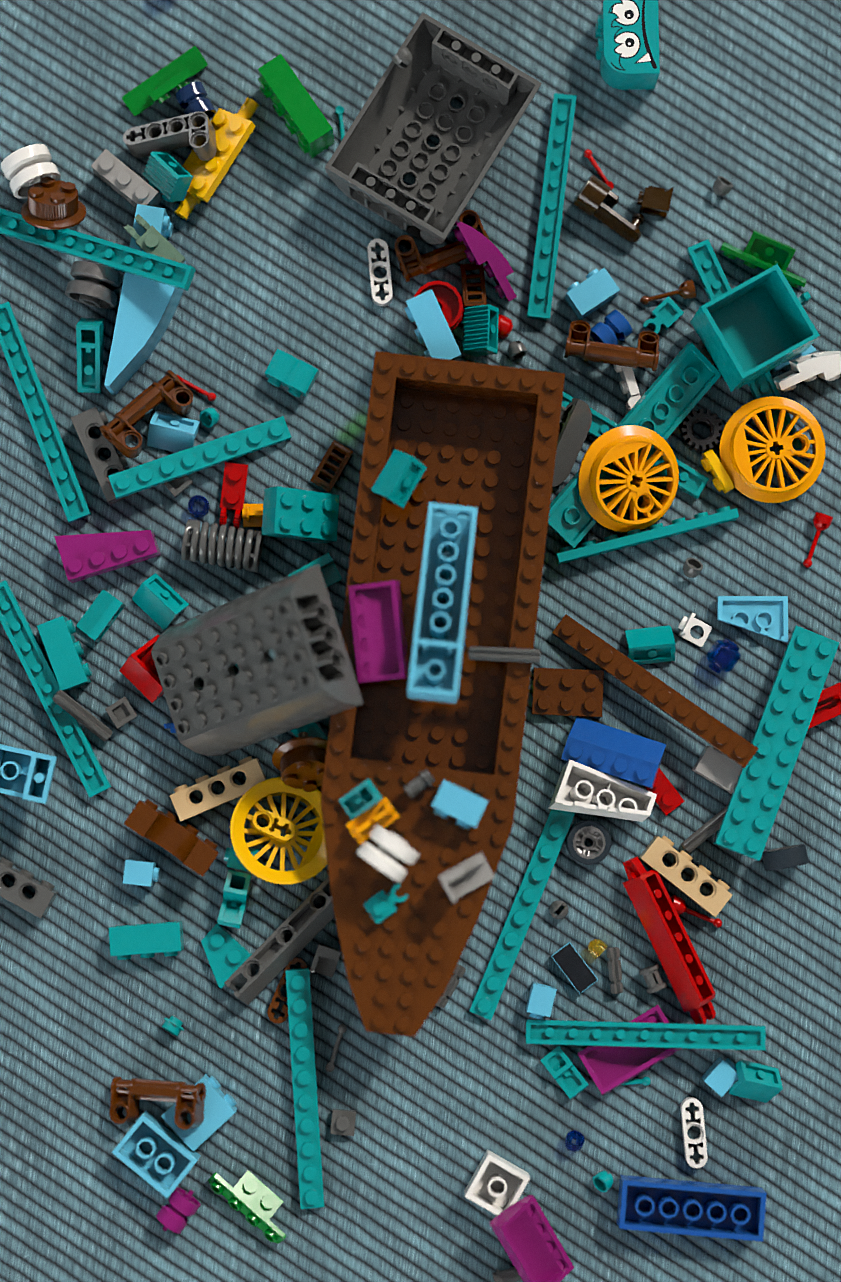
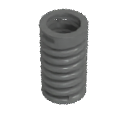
(231, 557)

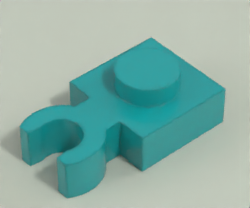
(664, 315)
(382, 905)

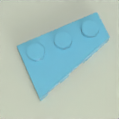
(756, 614)

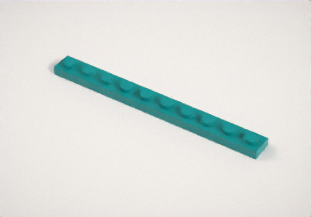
(551, 207)
(99, 251)
(716, 284)
(41, 416)
(46, 687)
(521, 913)
(646, 1034)
(304, 1088)

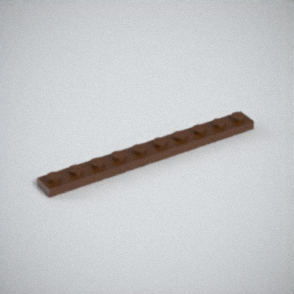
(655, 691)

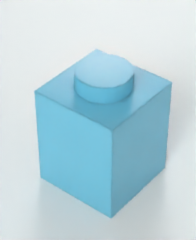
(140, 872)
(540, 1000)
(721, 1076)

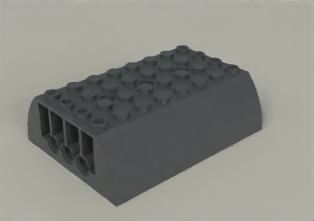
(415, 105)
(304, 683)

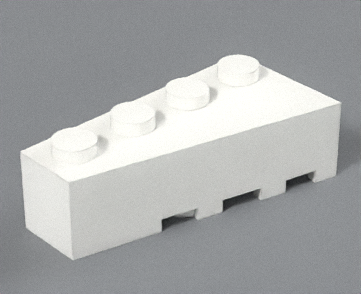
(599, 794)

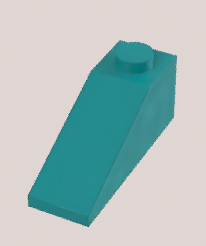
(89, 354)

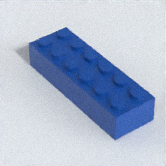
(691, 1208)

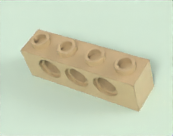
(187, 808)
(719, 891)

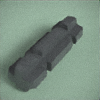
(614, 970)
(458, 972)

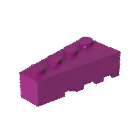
(103, 552)

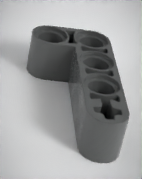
(173, 133)

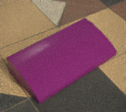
(378, 631)
(618, 1064)
(531, 1242)

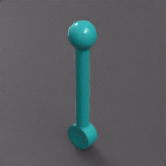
(340, 111)
(645, 1081)

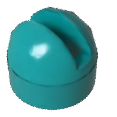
(203, 416)
(603, 1181)

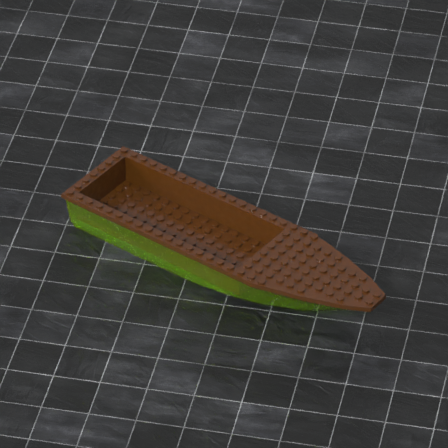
(489, 447)

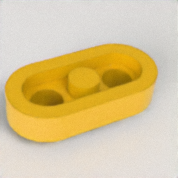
(721, 479)

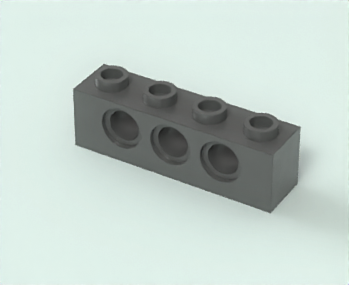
(84, 425)
(44, 895)

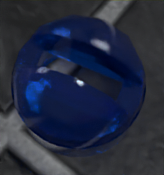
(579, 1141)

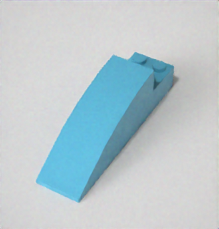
(142, 311)
(442, 603)

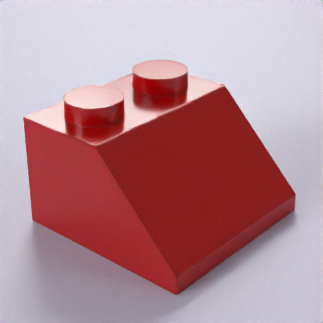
(142, 671)

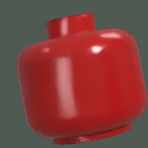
(504, 326)

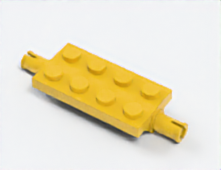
(231, 135)

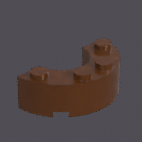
(172, 836)

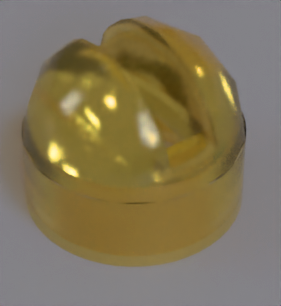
(596, 948)

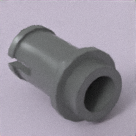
(419, 783)
(506, 1275)

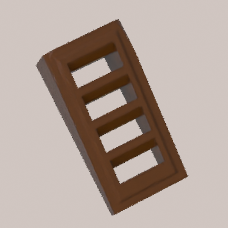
(475, 302)
(325, 462)

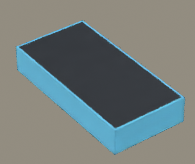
(574, 967)

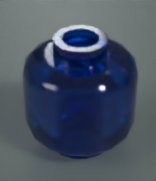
(723, 656)

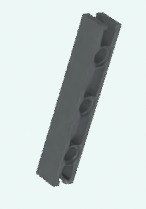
(277, 950)

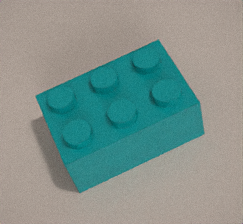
(300, 514)

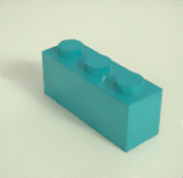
(65, 653)
(146, 939)

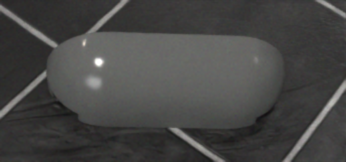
(573, 429)

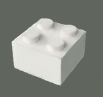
(496, 1183)

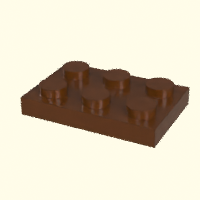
(567, 692)

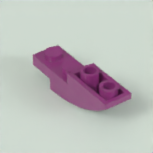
(483, 250)

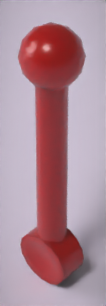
(588, 154)
(210, 396)

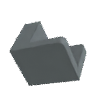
(325, 960)

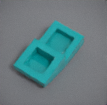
(564, 1072)

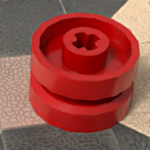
(448, 300)

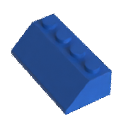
(614, 752)

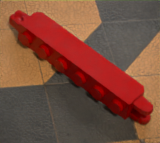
(670, 941)

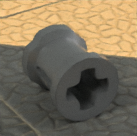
(652, 978)

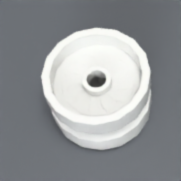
(28, 167)
(387, 854)

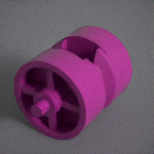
(174, 1214)

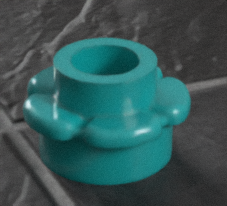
(173, 1025)

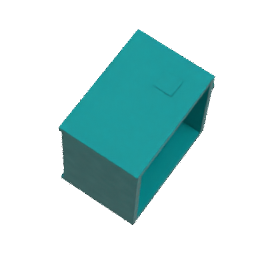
(755, 327)

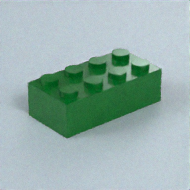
(296, 106)

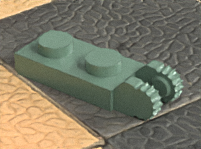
(154, 242)

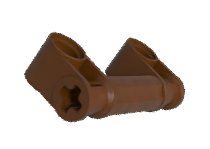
(414, 264)
(644, 355)
(121, 429)
(134, 1090)

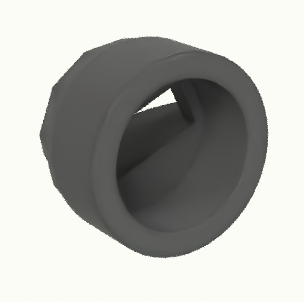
(403, 58)
(722, 186)
(516, 350)
(692, 567)
(555, 905)

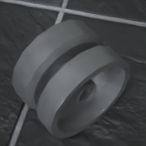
(93, 284)

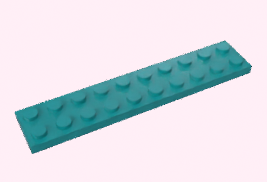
(659, 410)
(778, 741)

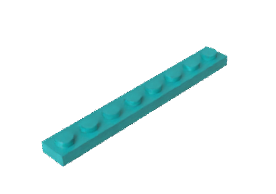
(199, 457)
(637, 537)

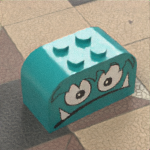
(628, 44)

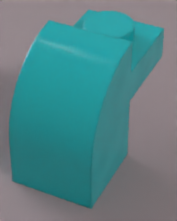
(235, 899)

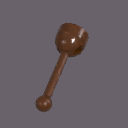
(686, 291)

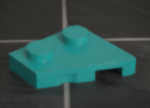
(223, 953)

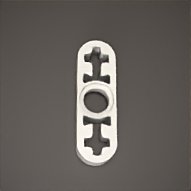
(372, 266)
(688, 1151)

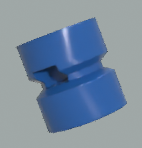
(613, 329)

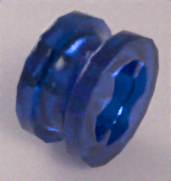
(191, 505)

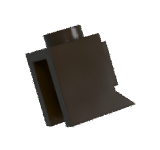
(655, 201)

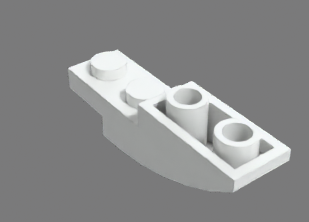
(806, 368)

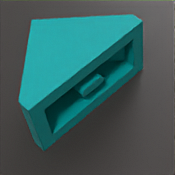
(360, 799)

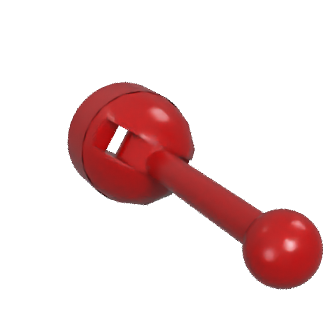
(820, 522)
(680, 907)

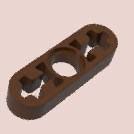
(274, 1004)

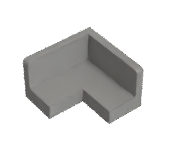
(466, 876)

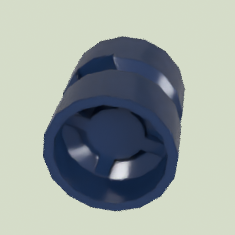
(193, 99)

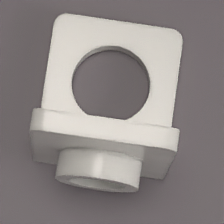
(686, 625)

